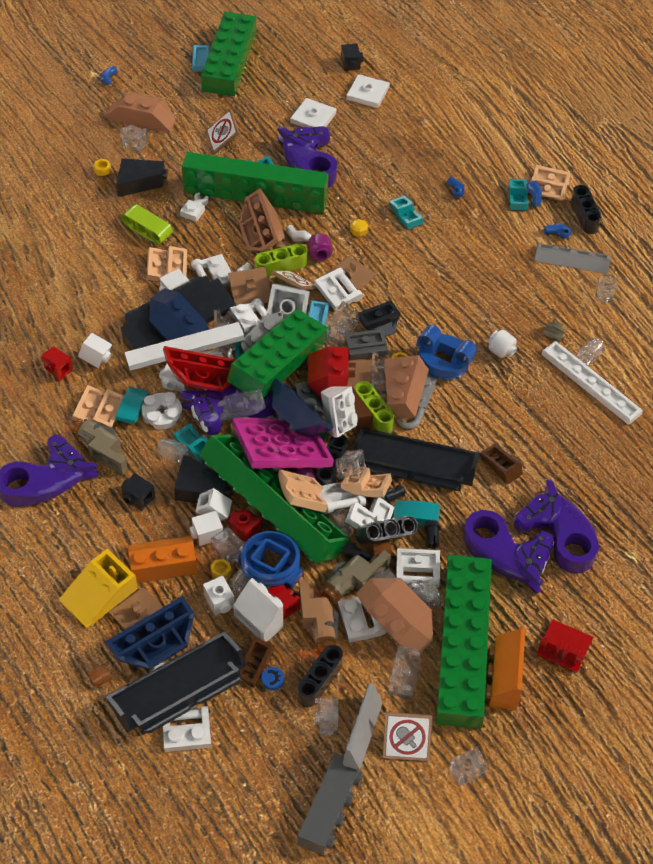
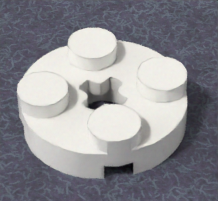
(161, 401)

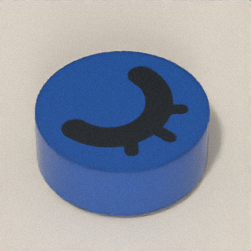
(272, 678)

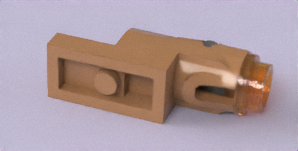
(318, 617)

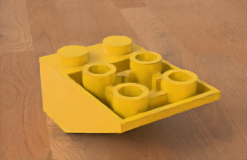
(98, 588)

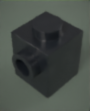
(351, 57)
(137, 491)

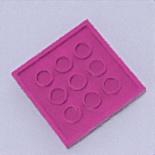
(274, 445)

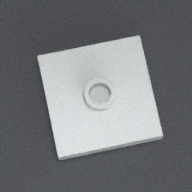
(368, 91)
(313, 114)

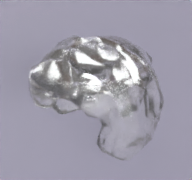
(427, 592)

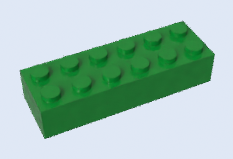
(229, 54)
(278, 353)

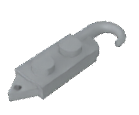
(259, 331)
(424, 401)

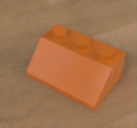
(163, 559)
(506, 670)

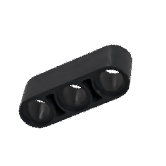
(586, 209)
(337, 447)
(378, 530)
(320, 666)

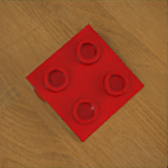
(564, 645)

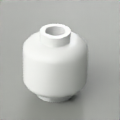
(502, 343)

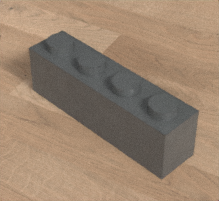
(328, 806)

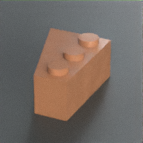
(405, 384)

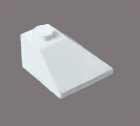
(287, 299)

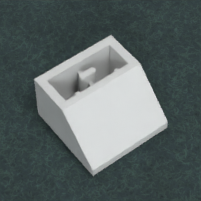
(339, 409)
(259, 610)

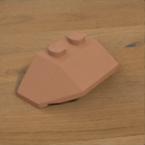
(143, 112)
(259, 223)
(399, 611)

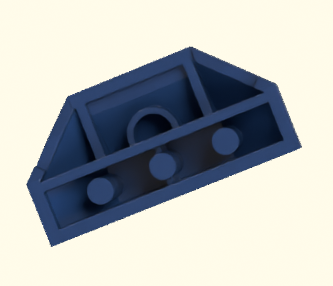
(174, 315)
(296, 411)
(155, 636)

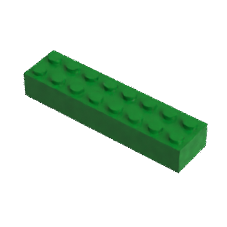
(239, 178)
(263, 491)
(464, 642)

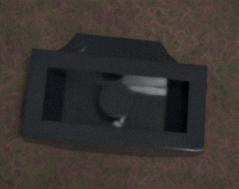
(380, 317)

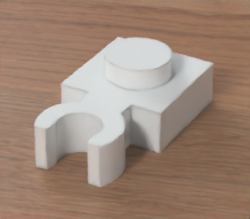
(194, 209)

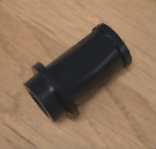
(394, 494)
(432, 533)
(351, 550)

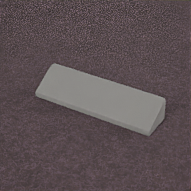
(572, 258)
(363, 729)

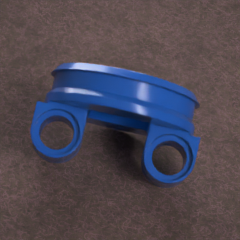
(433, 340)
(254, 551)

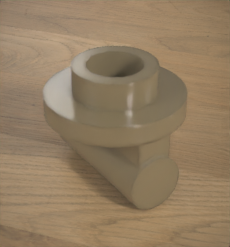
(554, 330)

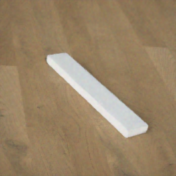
(195, 342)
(592, 382)

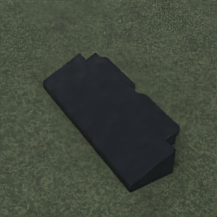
(201, 295)
(417, 459)
(178, 685)

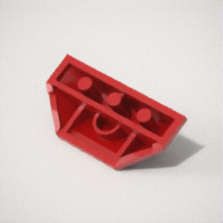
(198, 368)
(327, 369)

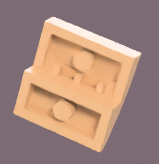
(552, 181)
(164, 262)
(98, 406)
(368, 484)
(302, 491)

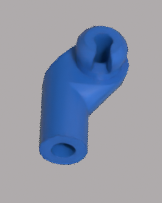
(106, 74)
(458, 187)
(536, 191)
(558, 229)

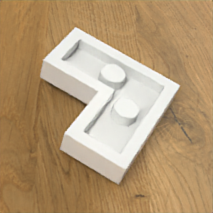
(360, 515)

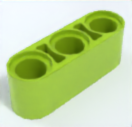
(147, 224)
(284, 258)
(382, 415)

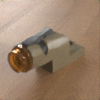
(102, 444)
(353, 575)

